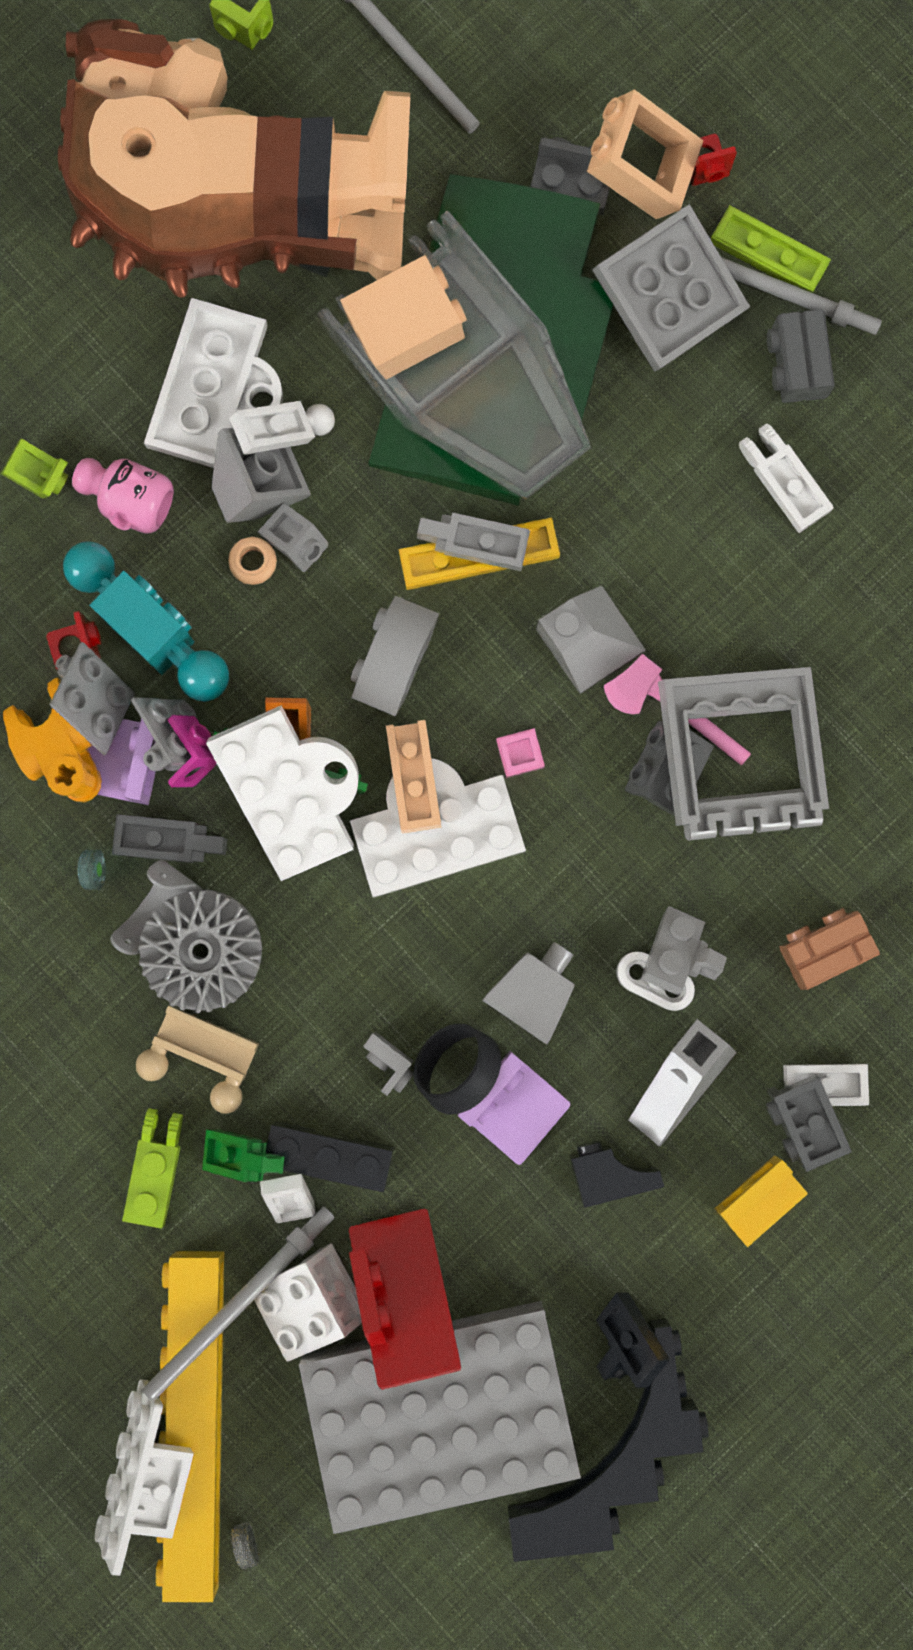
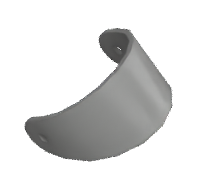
(167, 884)

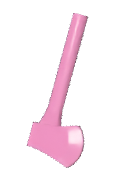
(641, 679)

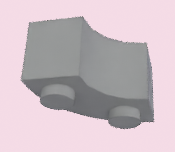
(394, 655)

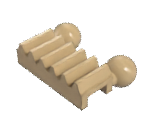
(206, 1045)

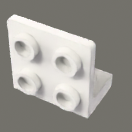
(310, 1304)

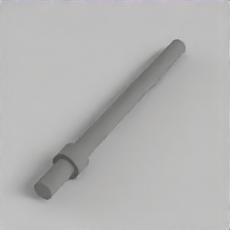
(416, 64)
(841, 313)
(298, 1243)

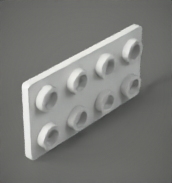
(146, 1485)

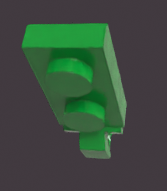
(239, 1156)

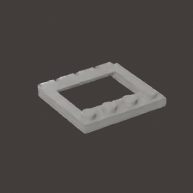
(740, 695)

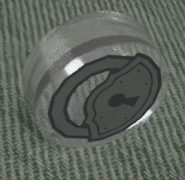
(245, 1546)

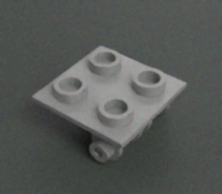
(91, 697)
(168, 750)

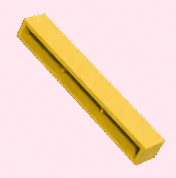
(194, 1421)

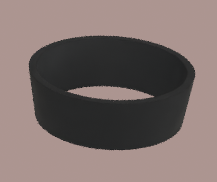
(475, 1086)

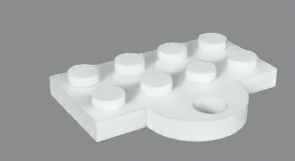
(209, 380)
(287, 789)
(474, 831)

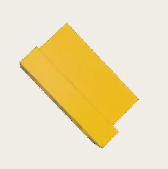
(761, 1200)

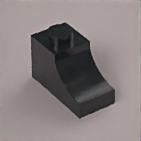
(606, 1179)

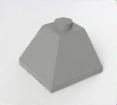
(254, 482)
(589, 638)

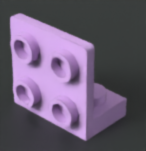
(123, 766)
(517, 1110)

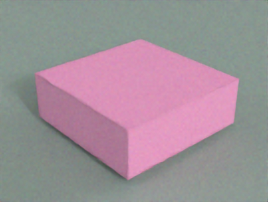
(520, 753)

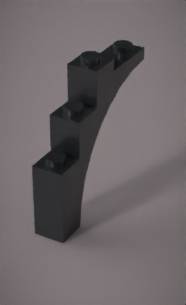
(579, 1515)

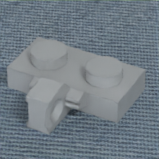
(680, 953)

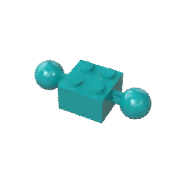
(136, 615)

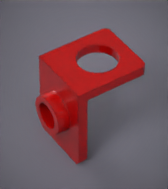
(713, 165)
(83, 629)

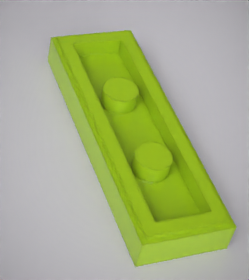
(769, 250)

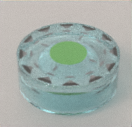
(92, 869)

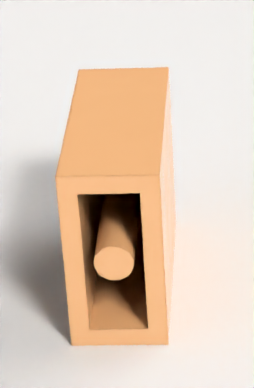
(405, 317)

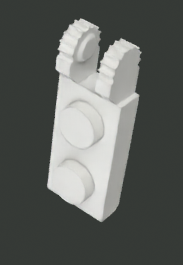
(787, 479)

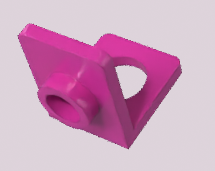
(194, 738)

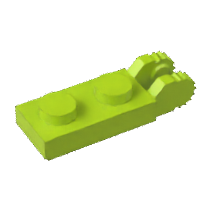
(153, 1173)

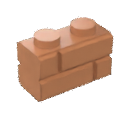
(828, 949)

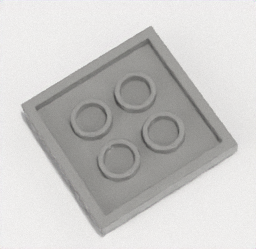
(671, 288)

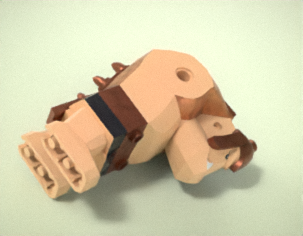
(210, 185)

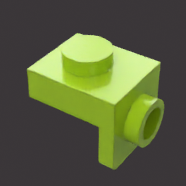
(239, 24)
(35, 470)

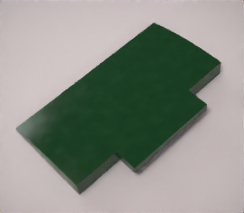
(541, 250)

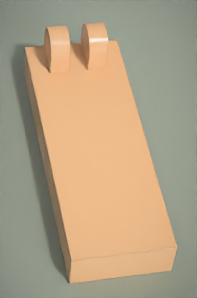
(413, 777)

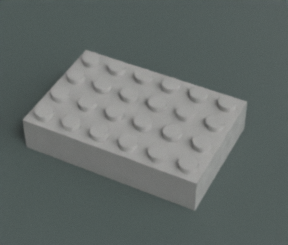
(445, 1437)

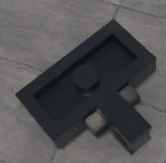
(631, 1343)

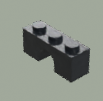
(331, 1158)

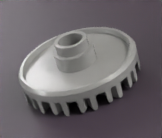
(205, 919)

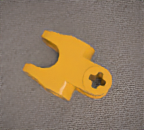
(53, 752)

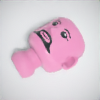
(126, 493)

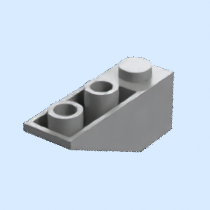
(681, 1082)

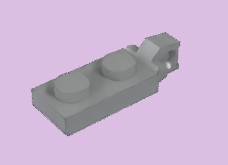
(476, 540)

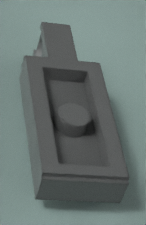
(164, 839)

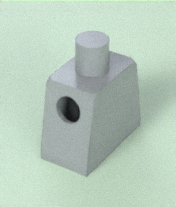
(534, 992)

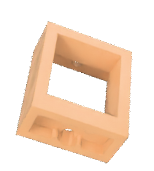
(682, 149)

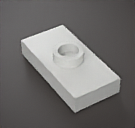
(288, 1198)

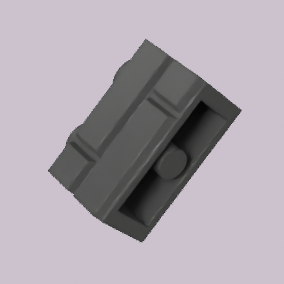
(801, 356)

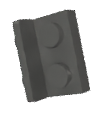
(563, 170)
(808, 1123)

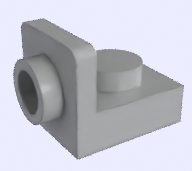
(294, 537)
(386, 1055)

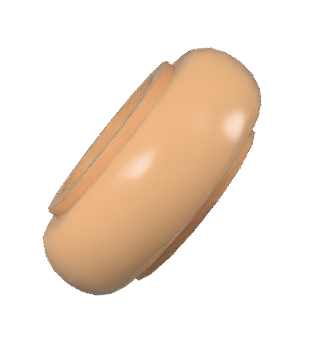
(252, 544)

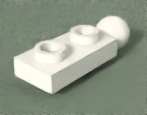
(280, 426)

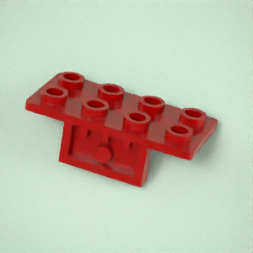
(403, 1299)

